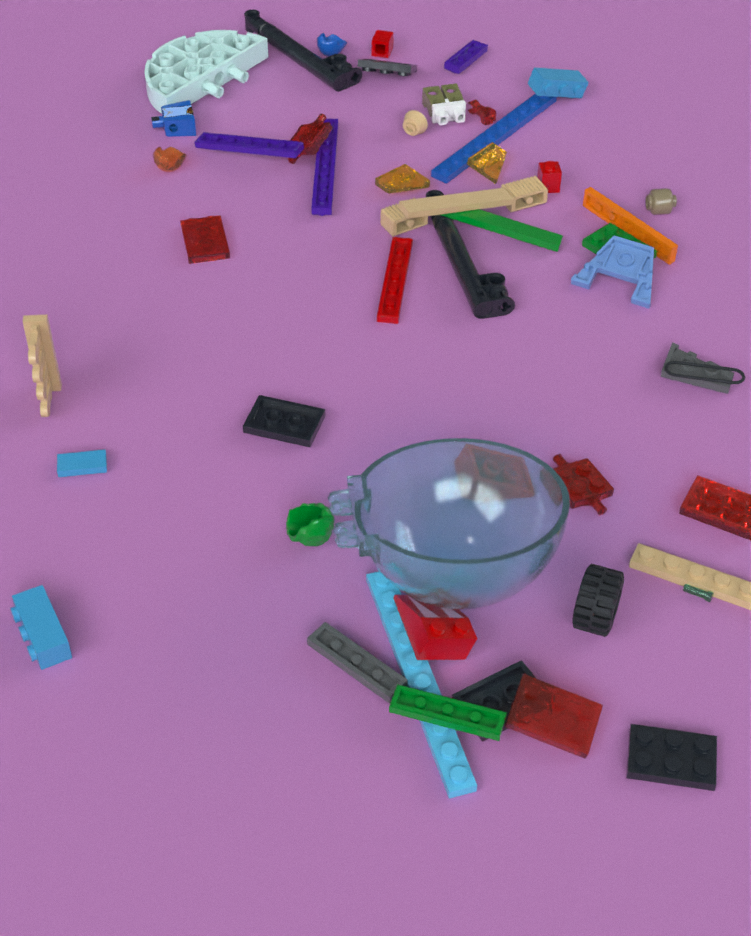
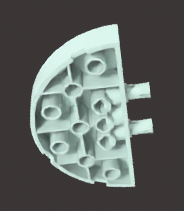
(201, 65)

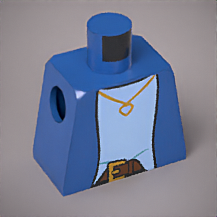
(176, 119)

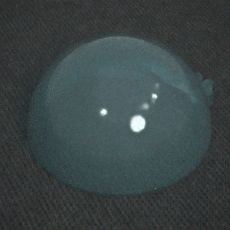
(455, 520)

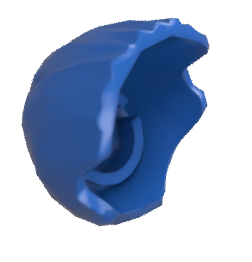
(330, 45)

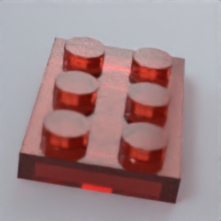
(205, 239)
(719, 506)
(554, 716)

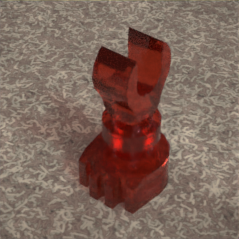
(486, 113)

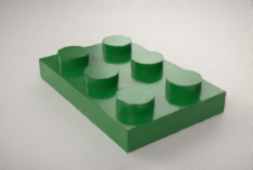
(599, 238)

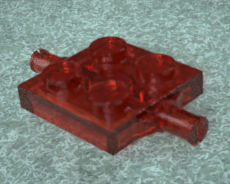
(312, 136)
(584, 483)

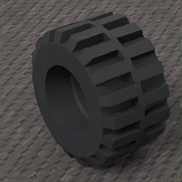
(598, 600)

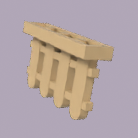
(43, 359)

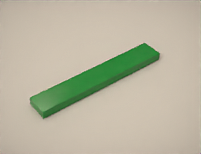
(509, 228)

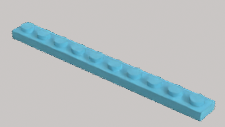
(441, 740)

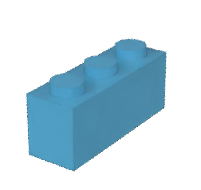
(557, 82)
(40, 627)

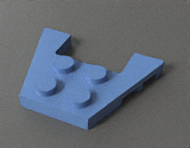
(624, 261)

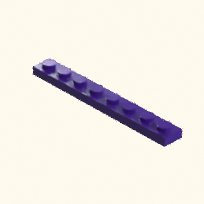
(325, 173)

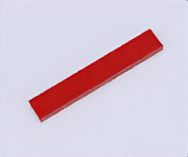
(394, 280)

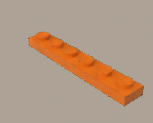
(614, 214)

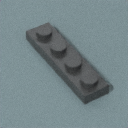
(356, 661)

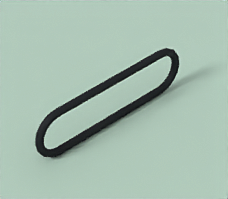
(705, 366)

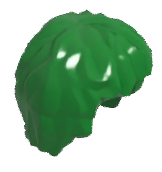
(310, 524)

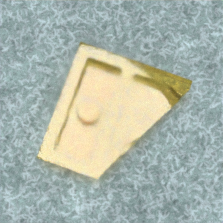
(402, 179)

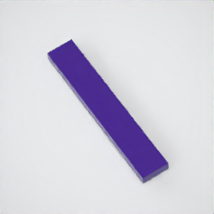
(249, 145)

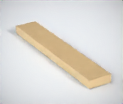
(455, 203)

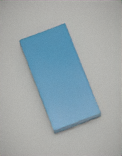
(81, 463)

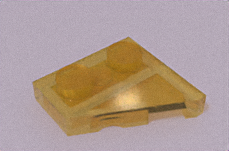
(488, 161)

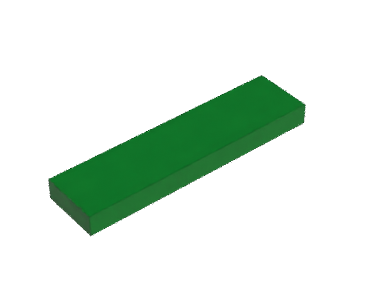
(448, 712)

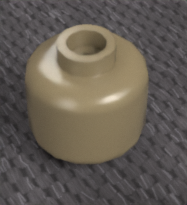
(660, 201)

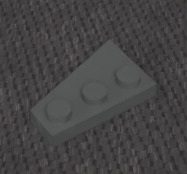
(676, 354)

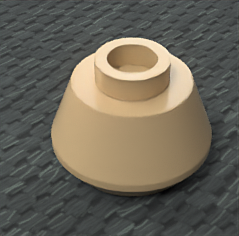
(414, 123)

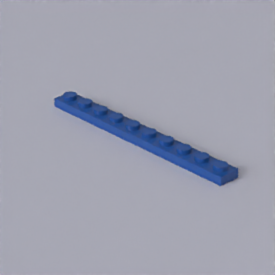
(496, 133)

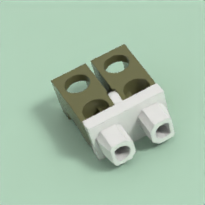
(444, 105)

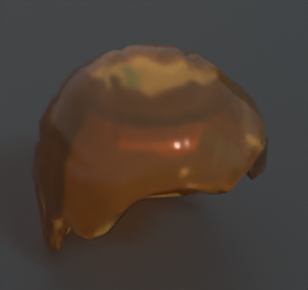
(168, 159)

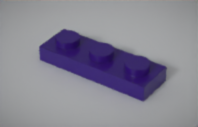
(465, 56)

